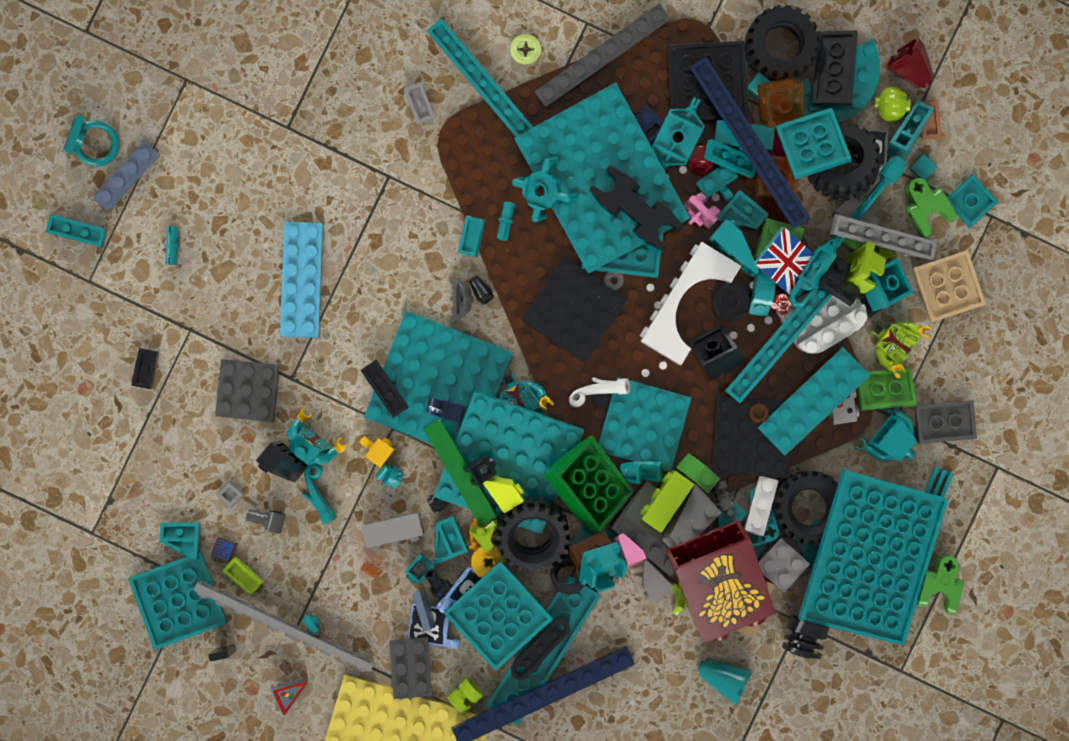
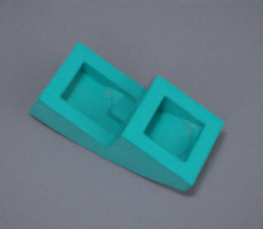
(642, 470)

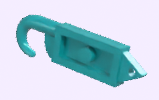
(814, 271)

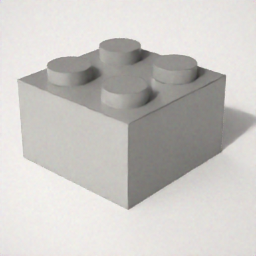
(781, 564)

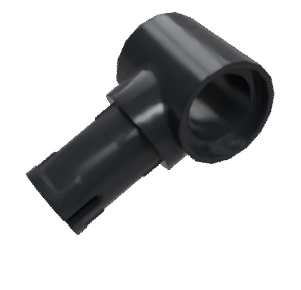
(439, 586)

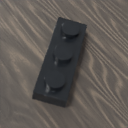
(384, 388)

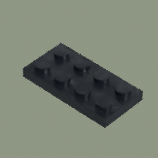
(835, 68)

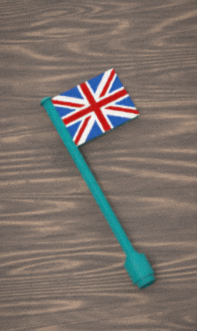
(787, 256)

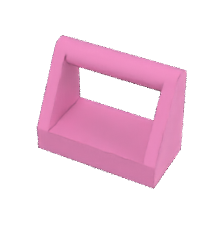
(629, 550)

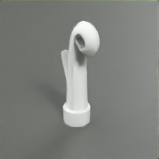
(620, 386)

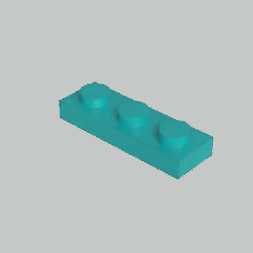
(729, 158)
(76, 230)

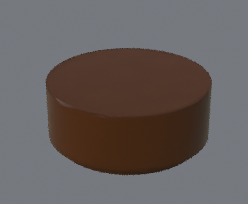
(758, 412)

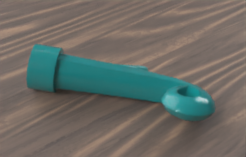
(315, 497)

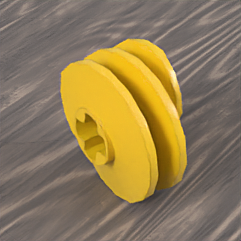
(478, 560)

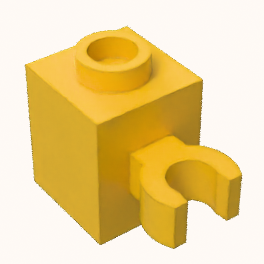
(379, 451)

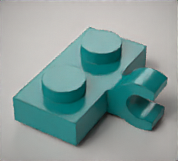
(716, 182)

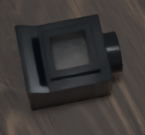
(481, 470)

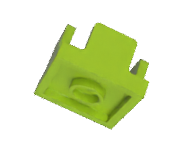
(862, 262)

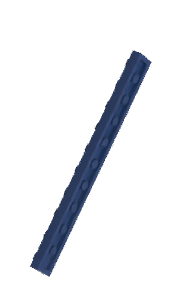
(750, 143)
(543, 695)

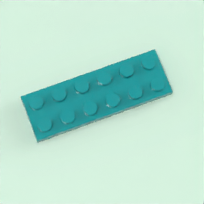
(813, 401)

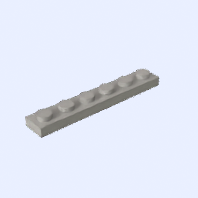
(883, 237)

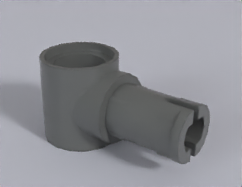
(271, 520)

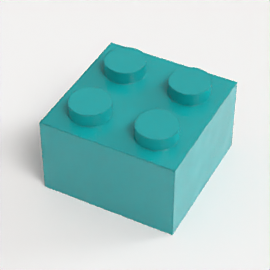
(889, 287)

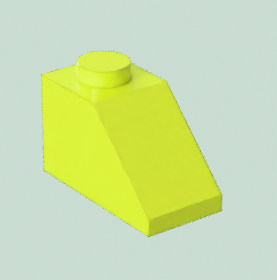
(505, 492)

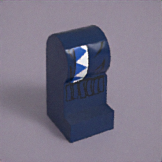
(445, 409)

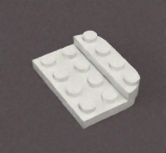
(830, 325)

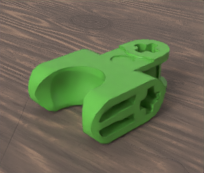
(923, 203)
(943, 580)

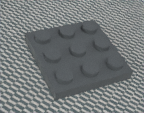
(247, 390)

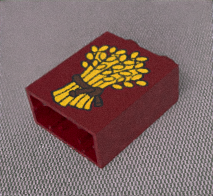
(721, 582)

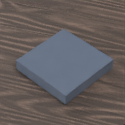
(424, 610)

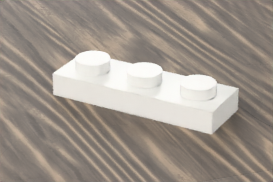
(761, 505)

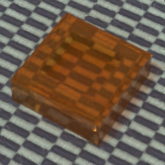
(371, 570)

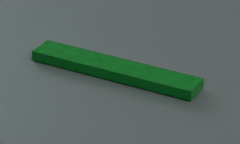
(454, 463)

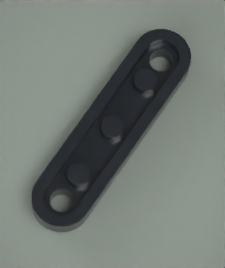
(540, 648)

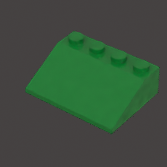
(589, 484)

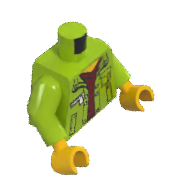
(896, 343)

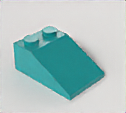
(732, 244)

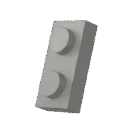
(419, 103)

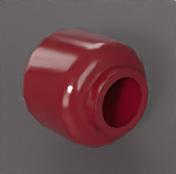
(697, 159)

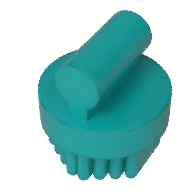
(390, 475)

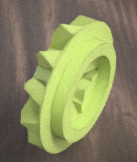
(533, 44)

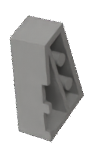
(691, 518)

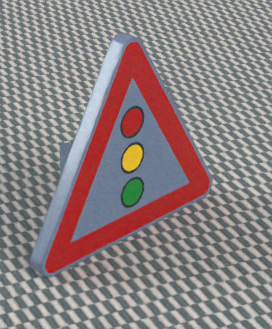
(287, 694)

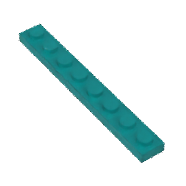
(479, 78)
(778, 344)

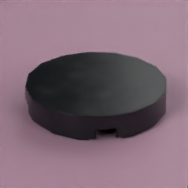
(731, 302)

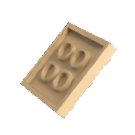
(948, 286)

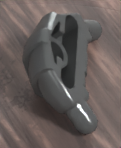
(461, 299)

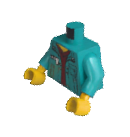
(525, 394)
(309, 445)

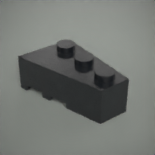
(281, 462)

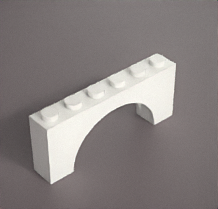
(703, 265)

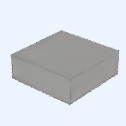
(230, 494)

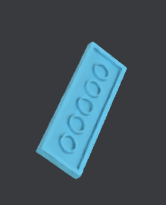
(301, 279)

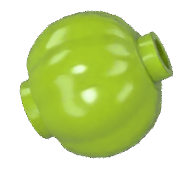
(892, 104)

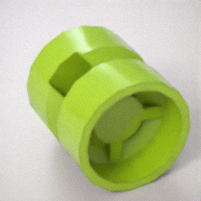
(465, 696)

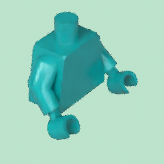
(893, 439)

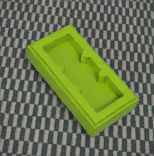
(243, 576)

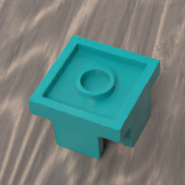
(600, 564)

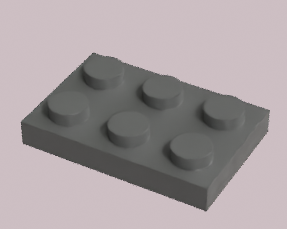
(945, 422)
(411, 668)

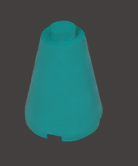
(725, 678)

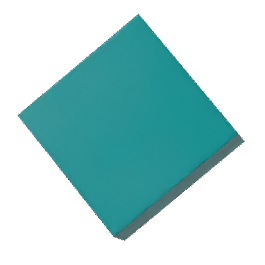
(923, 167)

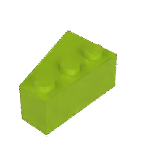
(666, 500)

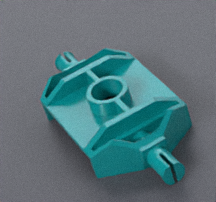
(683, 121)

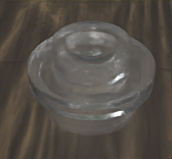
(618, 276)

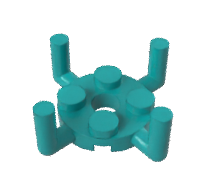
(552, 190)

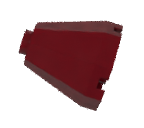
(912, 64)

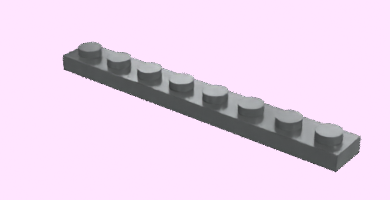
(602, 55)

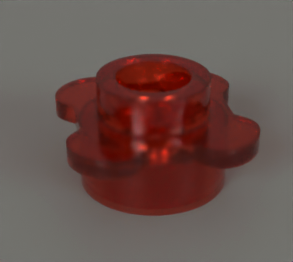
(781, 298)

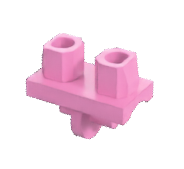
(699, 212)

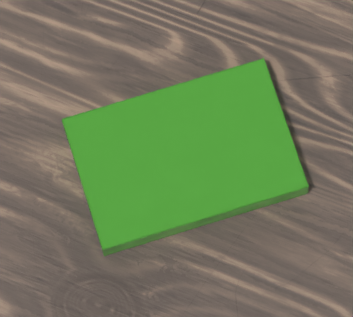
(885, 391)

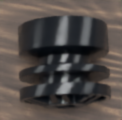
(805, 638)

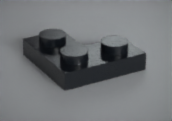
(837, 285)

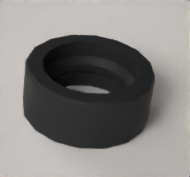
(560, 587)

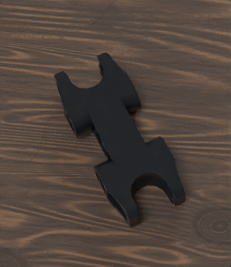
(647, 217)

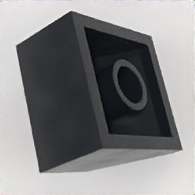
(715, 352)

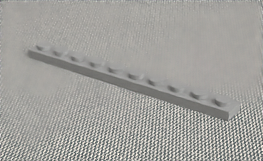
(276, 623)

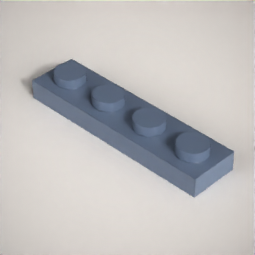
(126, 176)

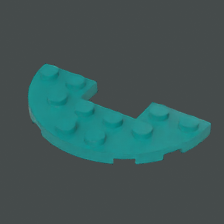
(865, 84)

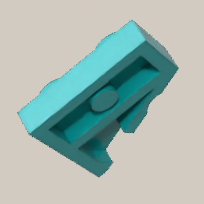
(743, 211)

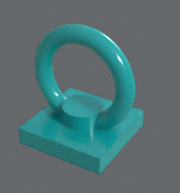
(76, 137)

